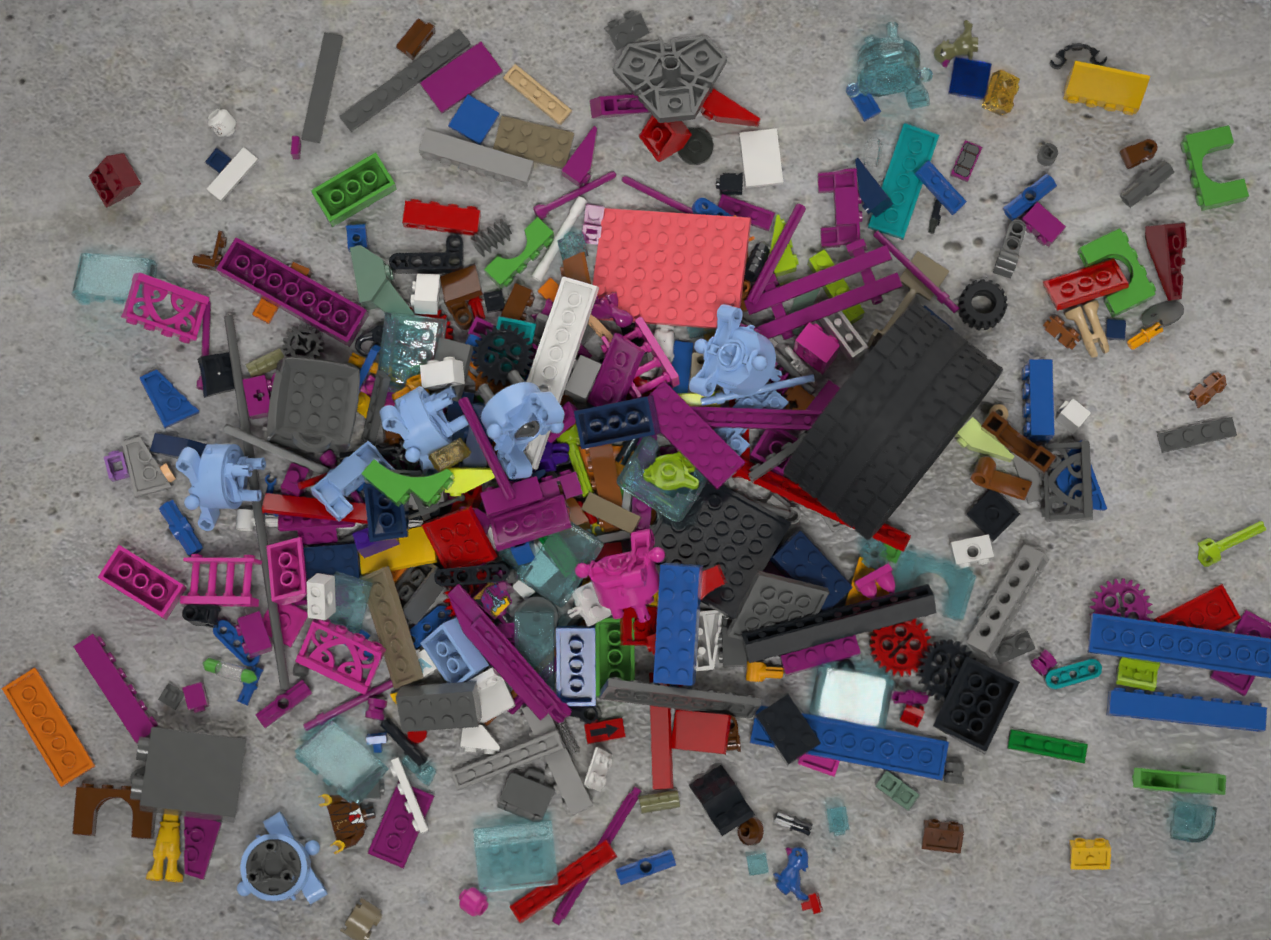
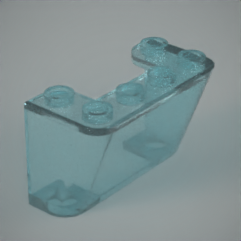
(109, 278)
(851, 696)
(341, 762)

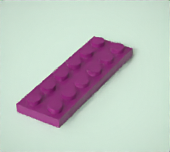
(694, 437)

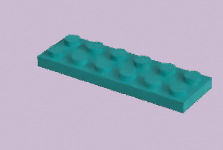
(900, 183)

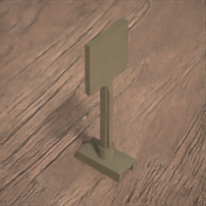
(931, 270)

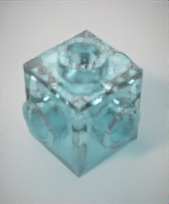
(572, 245)
(874, 562)

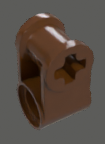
(1135, 154)
(458, 311)
(734, 737)

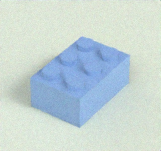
(454, 653)

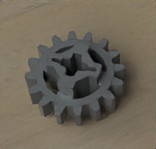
(309, 340)

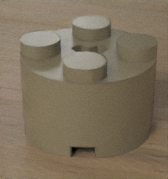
(361, 920)

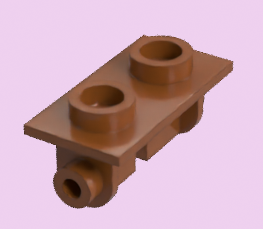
(1068, 335)
(1215, 384)

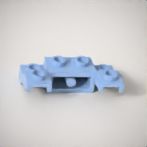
(764, 400)
(345, 479)

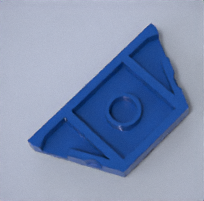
(1067, 481)

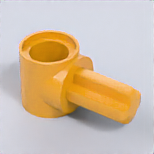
(412, 383)
(759, 671)

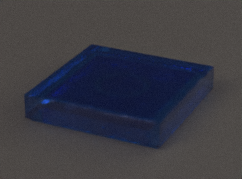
(969, 78)

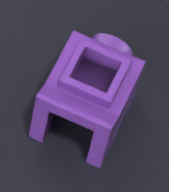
(113, 457)

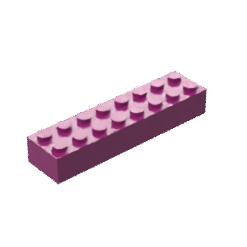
(292, 292)

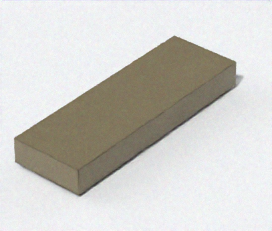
(611, 513)

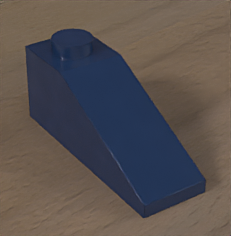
(870, 192)
(173, 446)

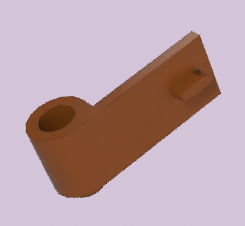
(988, 477)

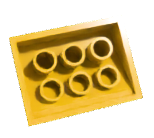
(1105, 87)

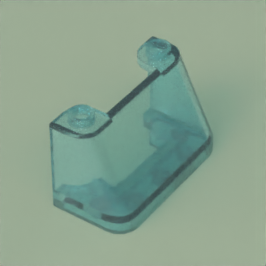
(670, 503)
(554, 565)

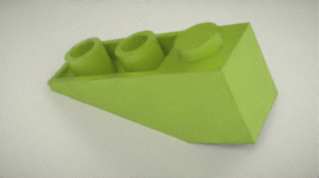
(788, 261)

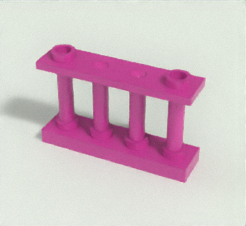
(659, 360)
(228, 598)

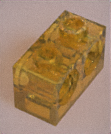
(997, 91)

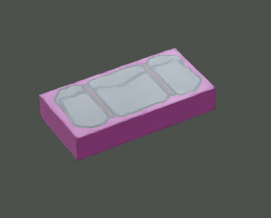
(966, 161)

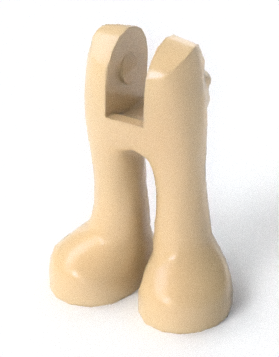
(1098, 334)

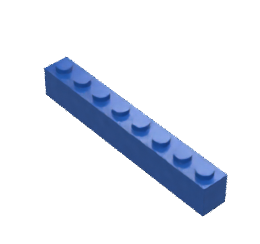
(1186, 711)

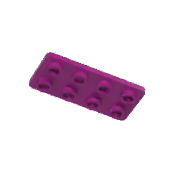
(312, 529)

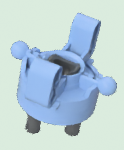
(516, 418)

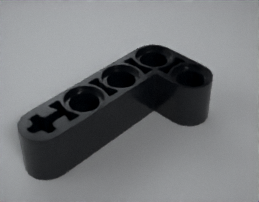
(428, 257)

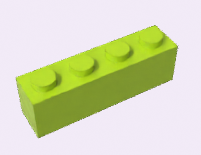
(822, 261)

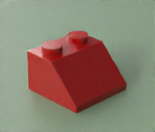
(664, 138)

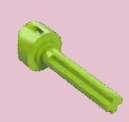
(571, 438)
(1212, 549)

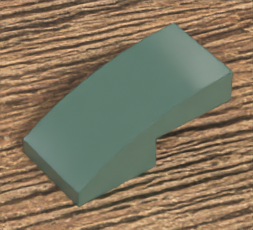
(897, 791)

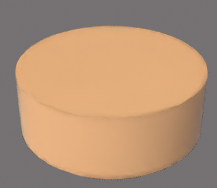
(167, 472)

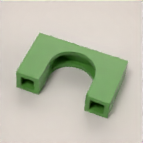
(1210, 193)
(1116, 246)

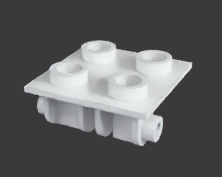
(598, 770)

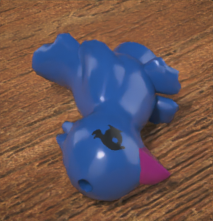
(789, 878)

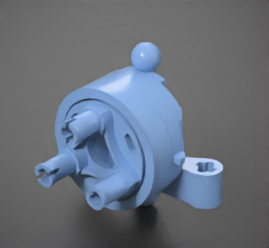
(734, 357)
(422, 424)
(218, 480)

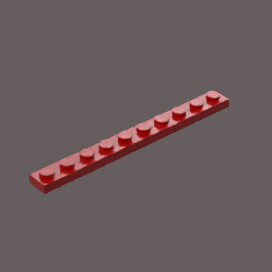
(792, 491)

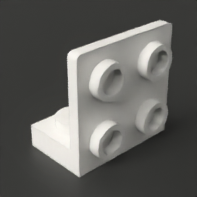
(493, 694)

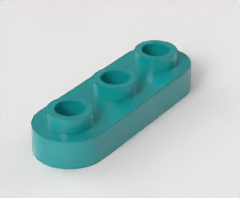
(1081, 670)

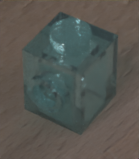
(837, 820)

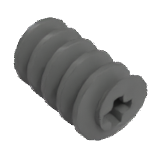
(492, 237)

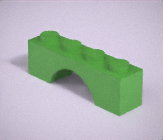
(503, 270)

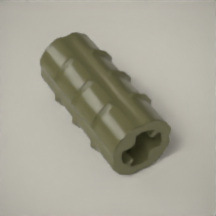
(265, 363)
(659, 801)

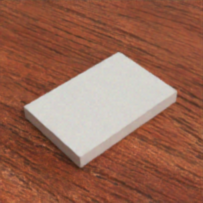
(761, 158)

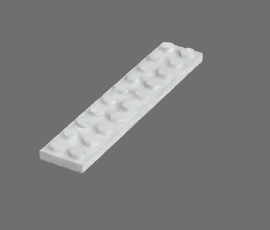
(559, 347)

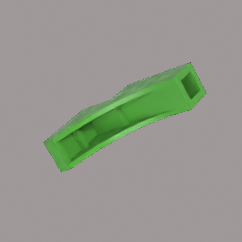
(399, 487)
(1179, 782)

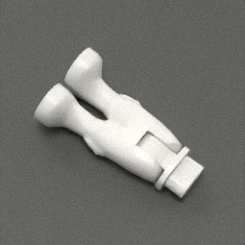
(665, 337)

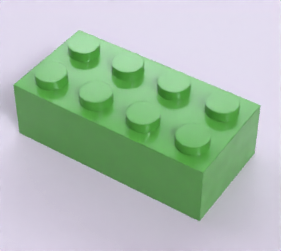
(354, 189)
(611, 657)

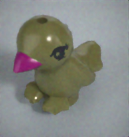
(962, 46)

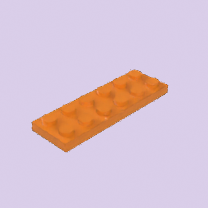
(48, 727)

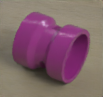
(1043, 662)
(376, 714)

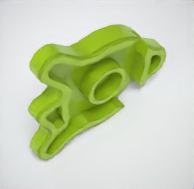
(671, 472)

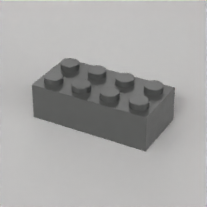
(439, 706)

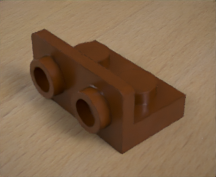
(942, 836)

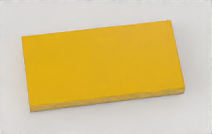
(411, 552)

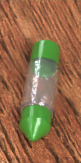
(229, 670)

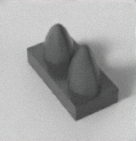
(1014, 647)

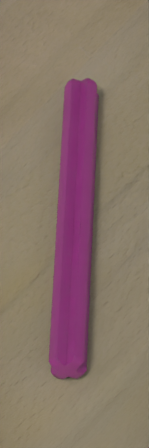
(776, 254)
(487, 449)

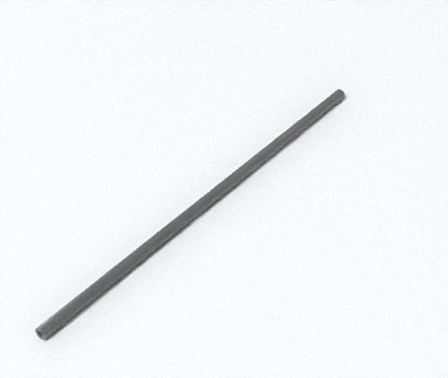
(257, 505)

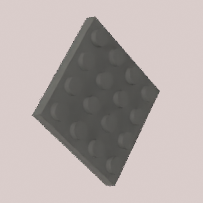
(774, 601)

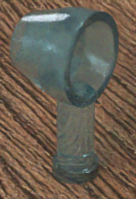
(424, 774)

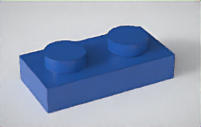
(866, 106)

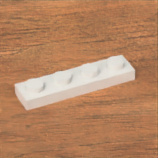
(411, 804)

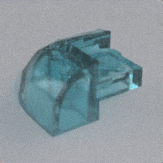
(1192, 822)

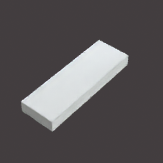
(232, 174)

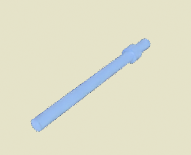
(721, 397)

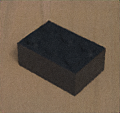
(787, 729)

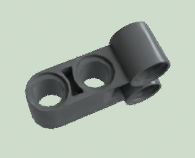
(1008, 258)

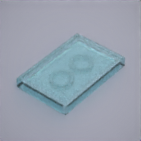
(351, 601)

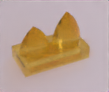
(449, 455)

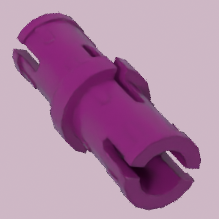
(910, 697)

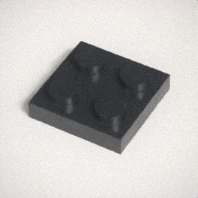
(992, 514)

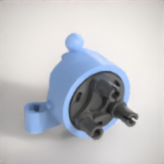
(279, 866)

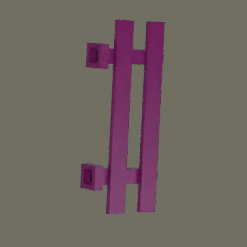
(860, 263)

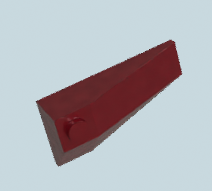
(1166, 250)

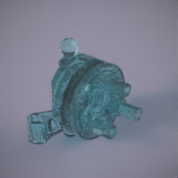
(889, 68)

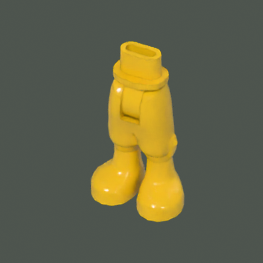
(167, 846)

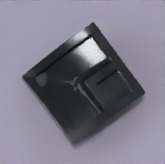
(216, 374)

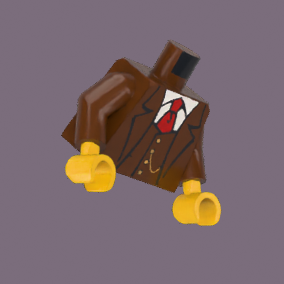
(347, 820)

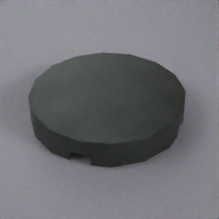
(698, 147)

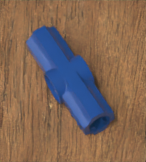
(1037, 190)
(181, 528)
(658, 862)

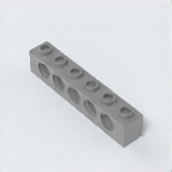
(988, 644)

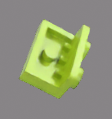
(1137, 673)

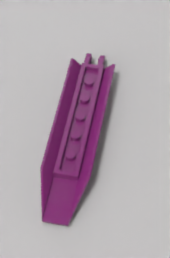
(506, 658)

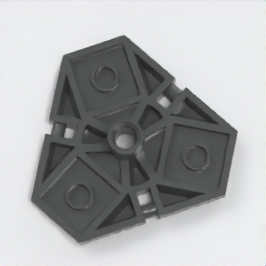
(671, 82)

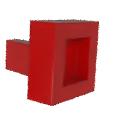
(912, 715)
(814, 904)

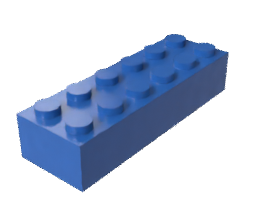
(677, 624)

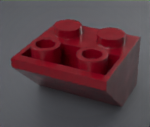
(114, 179)

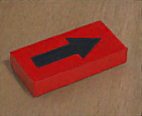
(604, 731)

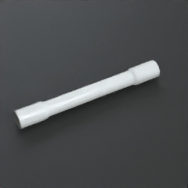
(575, 212)

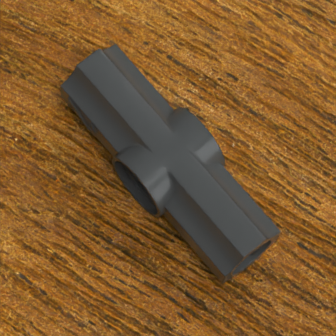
(1147, 183)

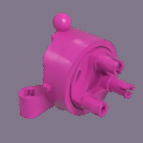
(627, 577)

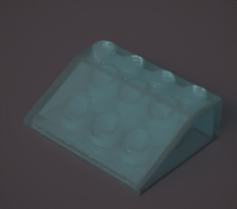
(407, 345)
(515, 856)

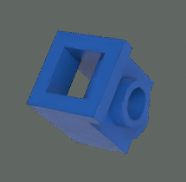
(357, 231)

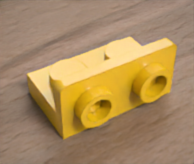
(1090, 854)

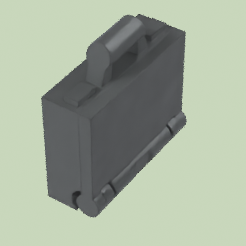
(525, 796)

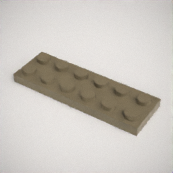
(392, 629)

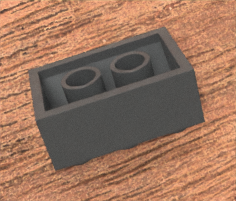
(418, 590)

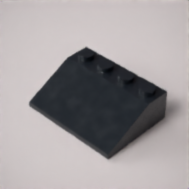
(976, 705)

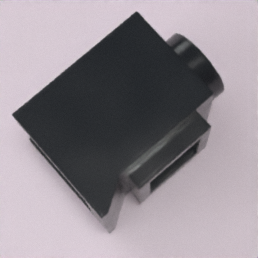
(730, 184)

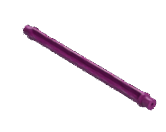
(609, 835)

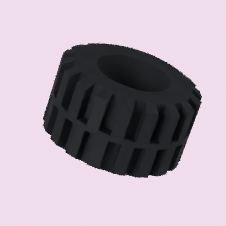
(988, 290)

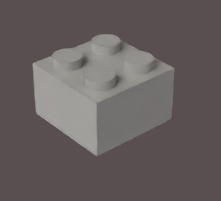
(582, 379)

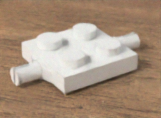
(588, 605)

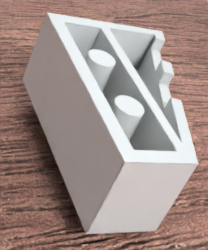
(707, 639)

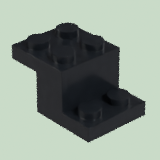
(721, 800)

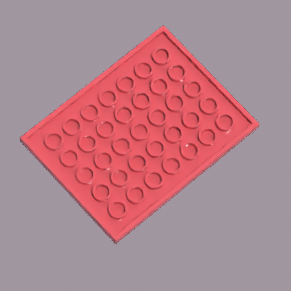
(672, 264)

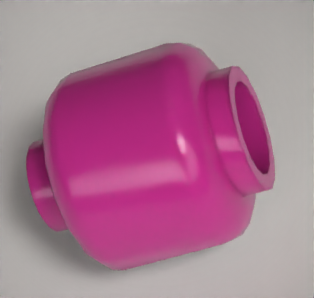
(473, 902)

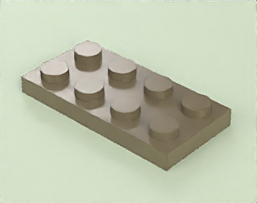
(534, 142)

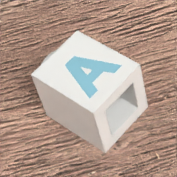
(426, 663)

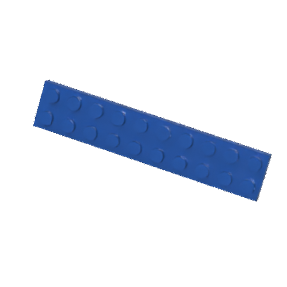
(1180, 645)
(870, 747)

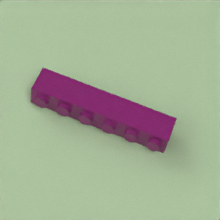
(115, 688)

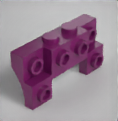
(846, 207)

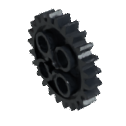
(511, 340)
(930, 668)

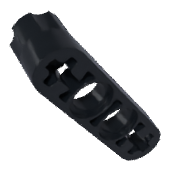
(472, 575)

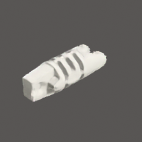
(799, 365)

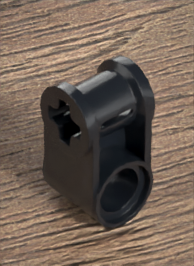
(205, 615)

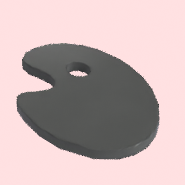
(1166, 313)

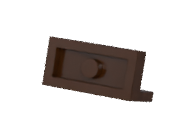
(416, 38)

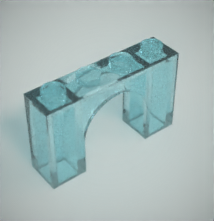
(959, 582)

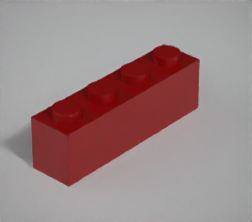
(441, 218)

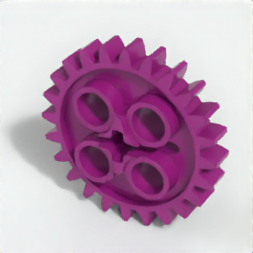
(1138, 604)

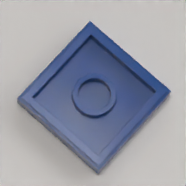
(474, 120)

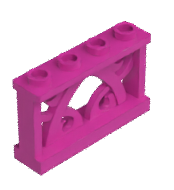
(189, 299)
(339, 673)

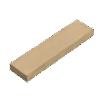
(537, 94)

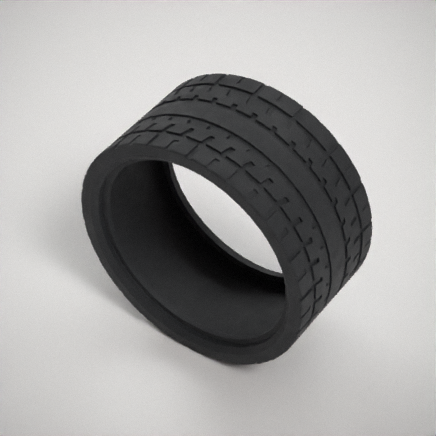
(891, 420)

